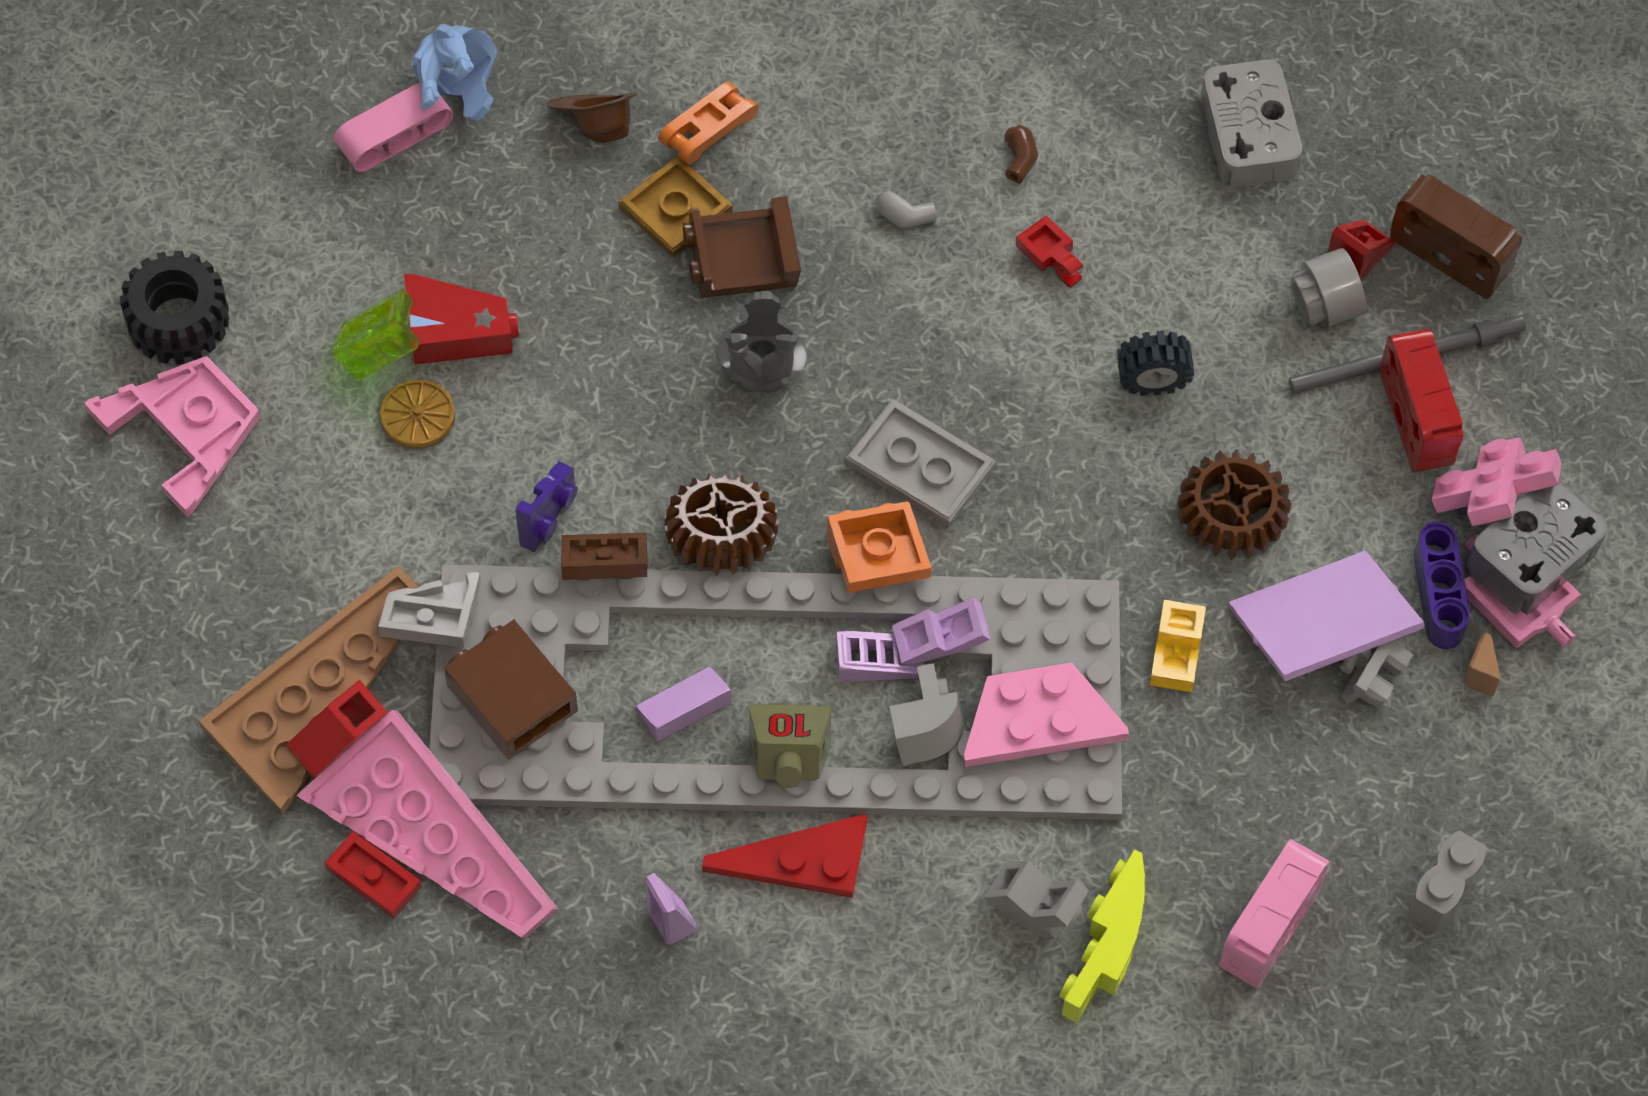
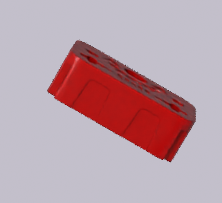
(1421, 400)

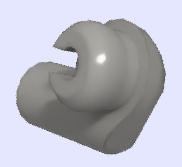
(903, 213)

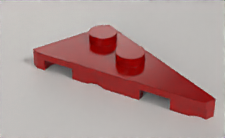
(810, 859)

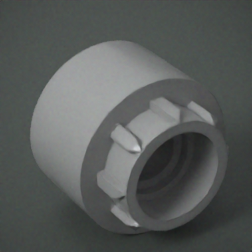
(1329, 289)

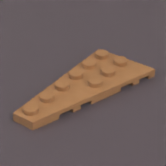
(295, 688)

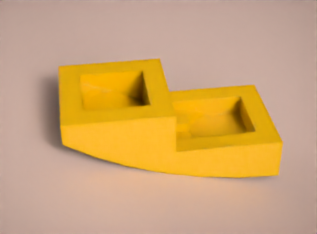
(1177, 646)

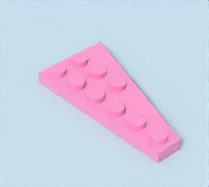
(416, 812)

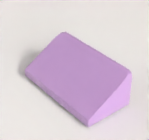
(684, 703)

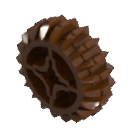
(1244, 484)
(721, 523)

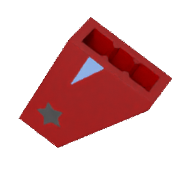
(457, 321)

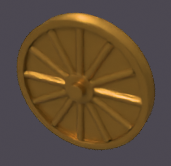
(417, 413)

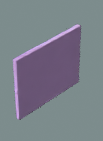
(1325, 615)

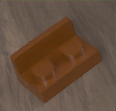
(604, 556)

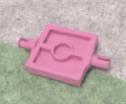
(1521, 627)

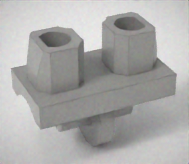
(1365, 681)

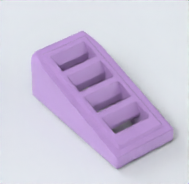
(870, 671)
(668, 911)

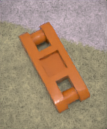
(708, 122)

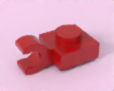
(1049, 245)

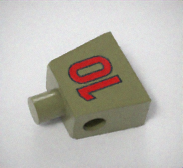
(789, 741)

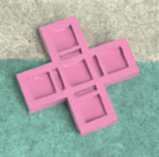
(1494, 484)

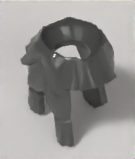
(761, 327)

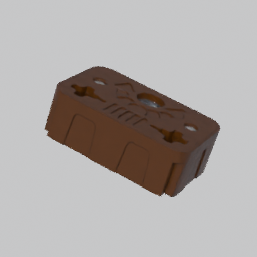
(1455, 235)

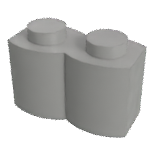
(1447, 881)

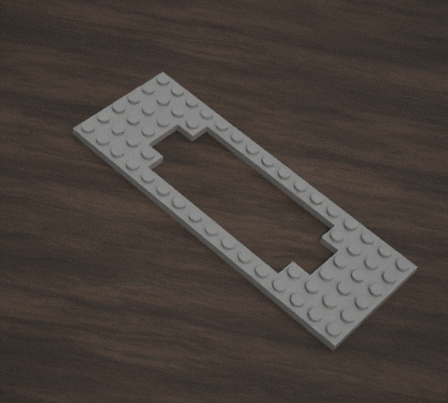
(1029, 628)

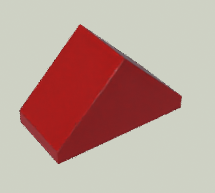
(1363, 244)

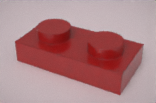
(373, 875)

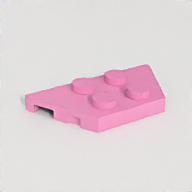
(1039, 715)

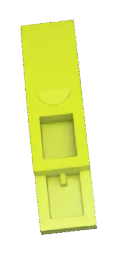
(1116, 926)

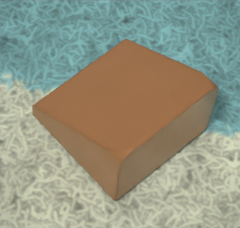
(1483, 669)

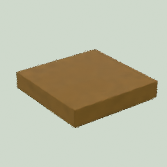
(665, 203)

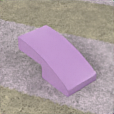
(941, 634)

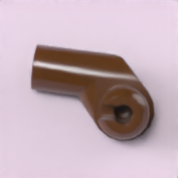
(1026, 152)

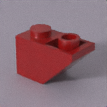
(336, 728)

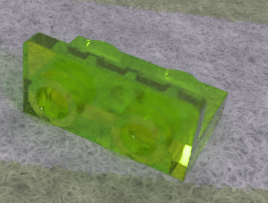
(376, 336)

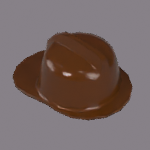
(598, 116)

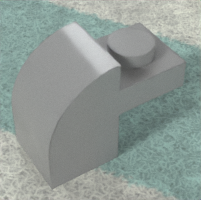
(928, 725)
(1034, 900)

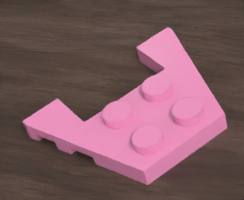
(197, 411)

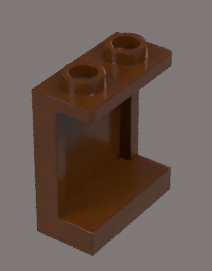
(743, 250)

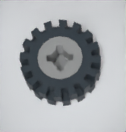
(1155, 363)

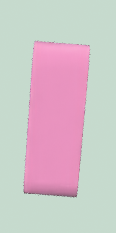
(390, 128)

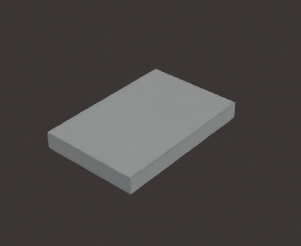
(920, 462)

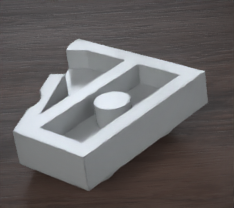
(431, 612)

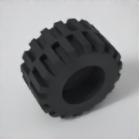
(180, 334)

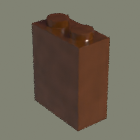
(510, 688)

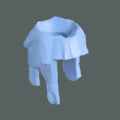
(468, 79)

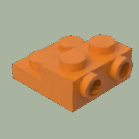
(877, 546)

